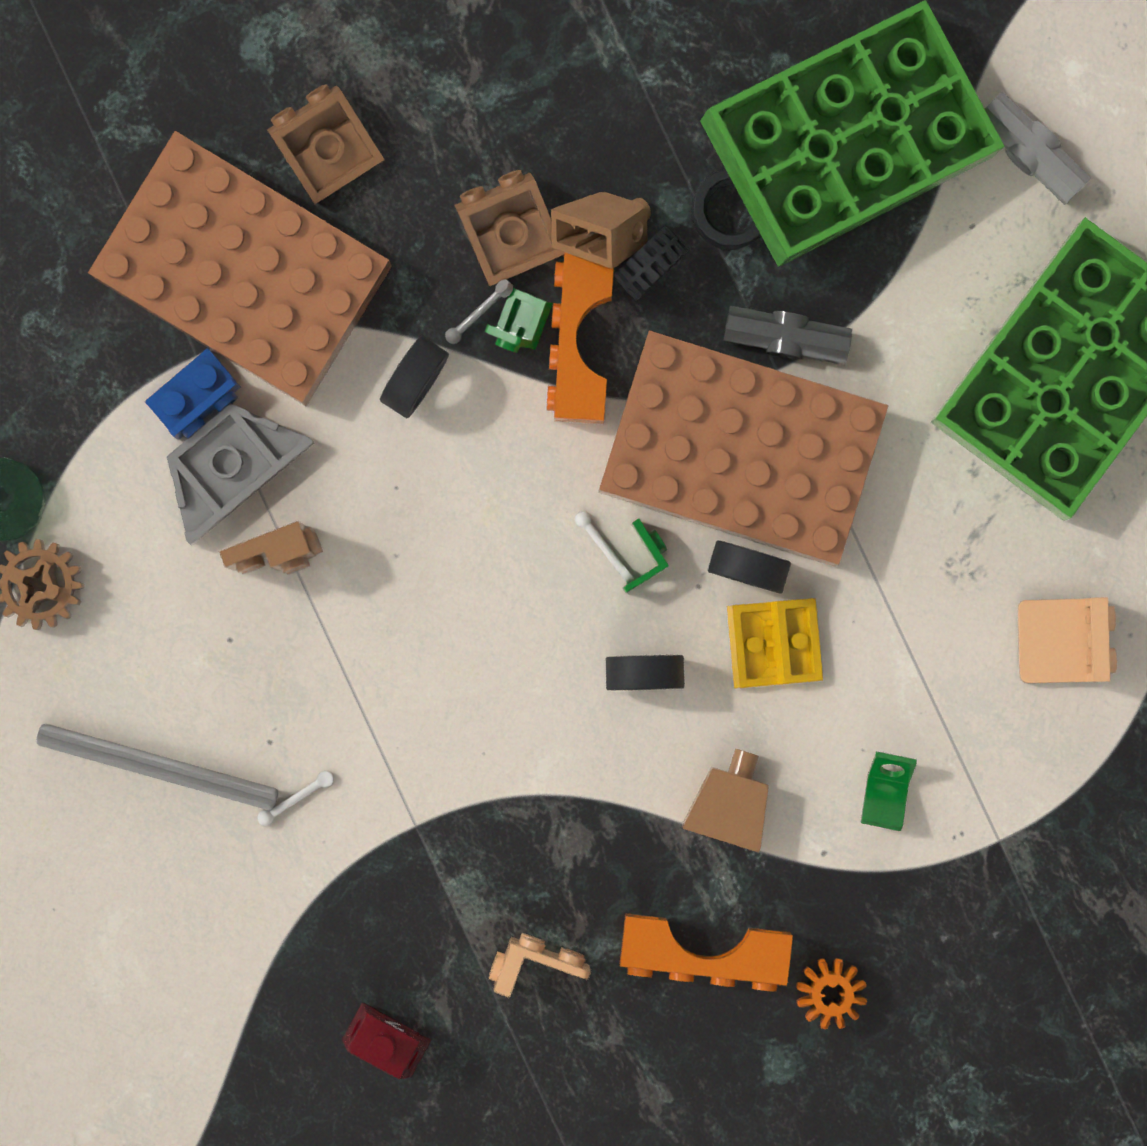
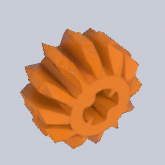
(830, 1008)

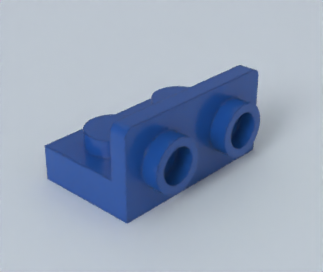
(193, 395)

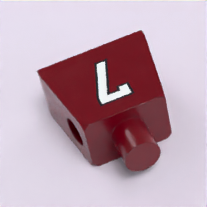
(385, 1042)

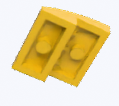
(774, 643)

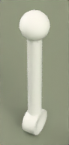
(583, 520)
(323, 780)

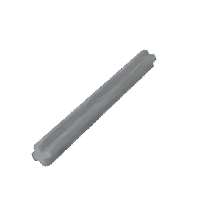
(157, 766)

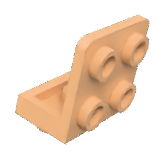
(1066, 640)
(507, 965)

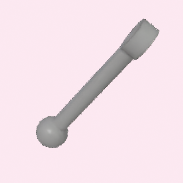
(502, 289)

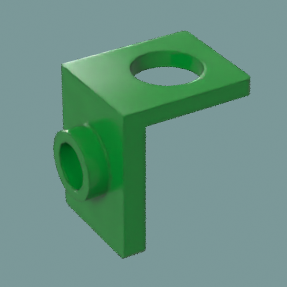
(655, 547)
(887, 791)

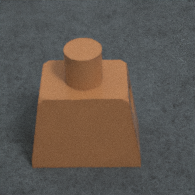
(601, 228)
(731, 804)

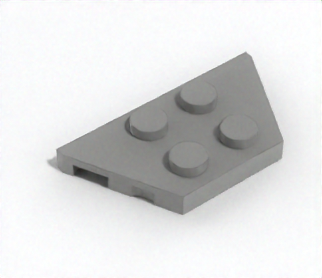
(228, 465)

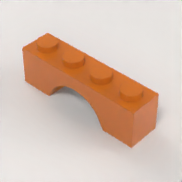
(578, 390)
(757, 958)

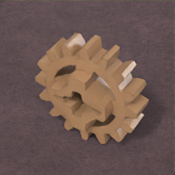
(45, 566)

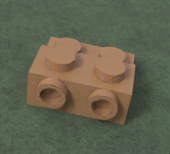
(324, 142)
(508, 226)
(284, 548)

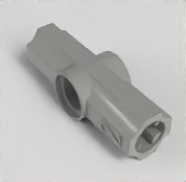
(1035, 149)

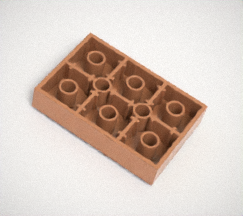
(240, 268)
(743, 449)

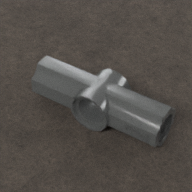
(787, 335)

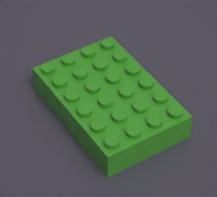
(851, 133)
(1061, 375)

